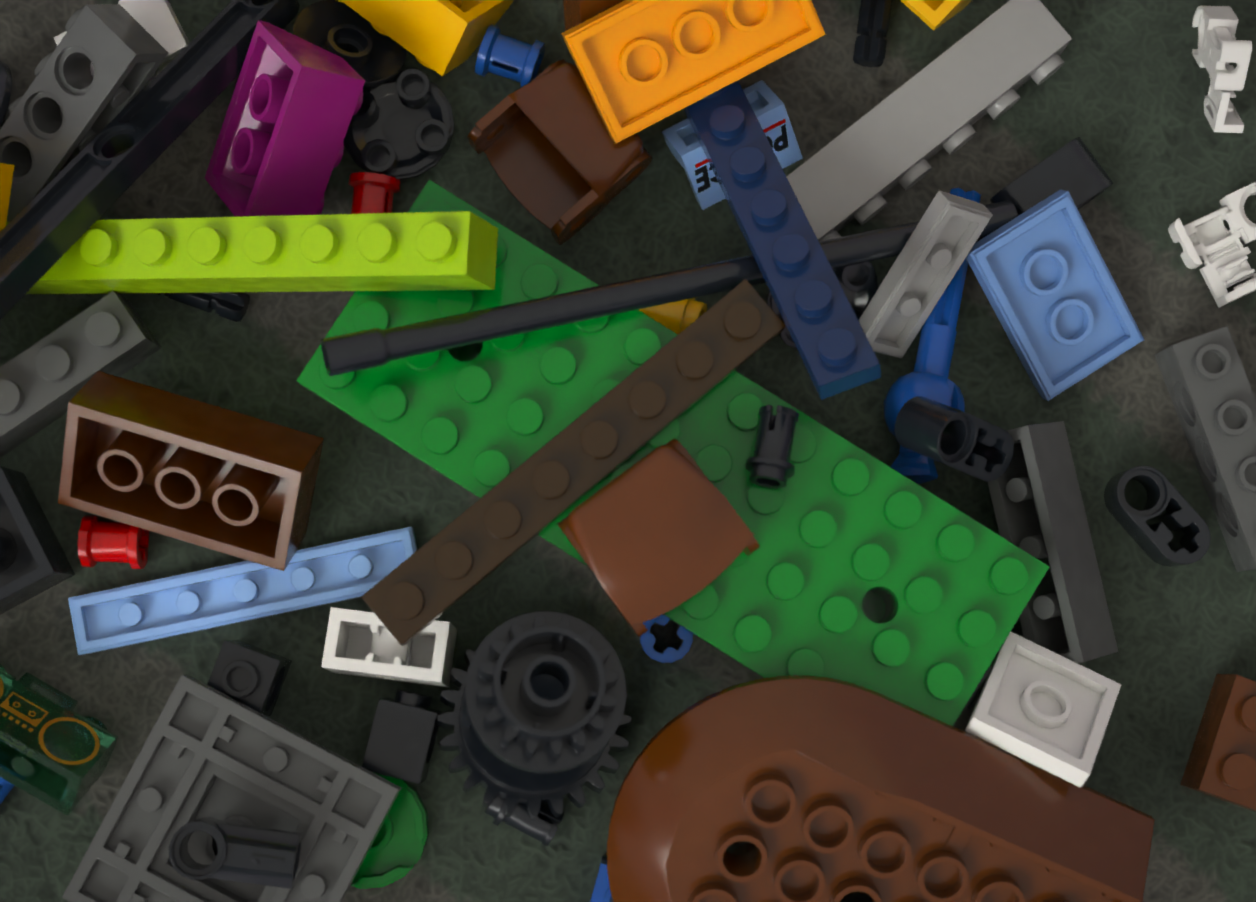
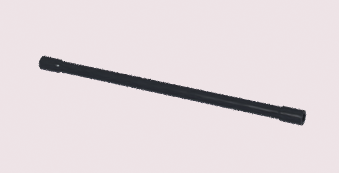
(379, 346)

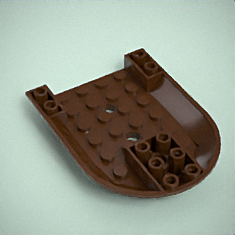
(857, 798)

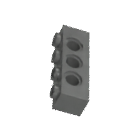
(123, 64)
(1220, 428)

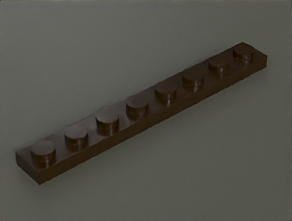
(573, 463)

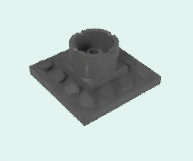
(244, 769)

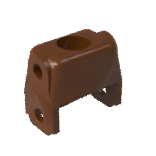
(557, 151)
(657, 534)

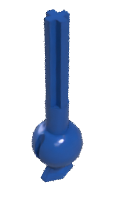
(930, 369)

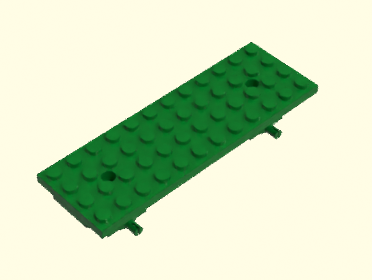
(853, 559)

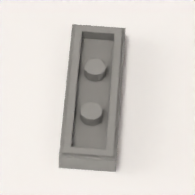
(922, 272)

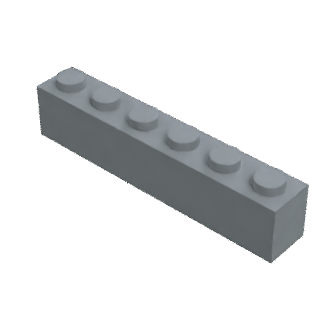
(928, 115)

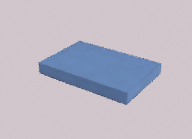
(1054, 294)

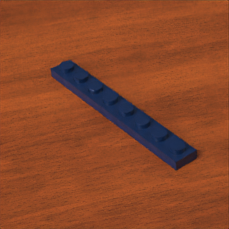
(783, 243)

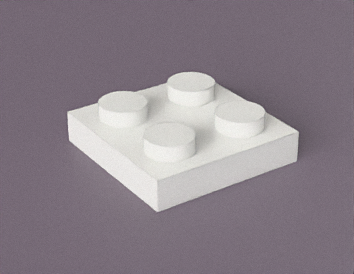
(1044, 709)

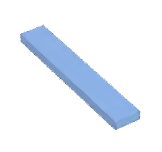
(236, 592)

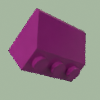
(283, 126)

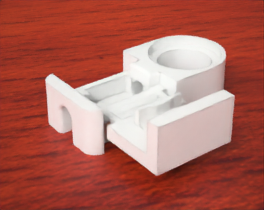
(1215, 51)
(1221, 248)

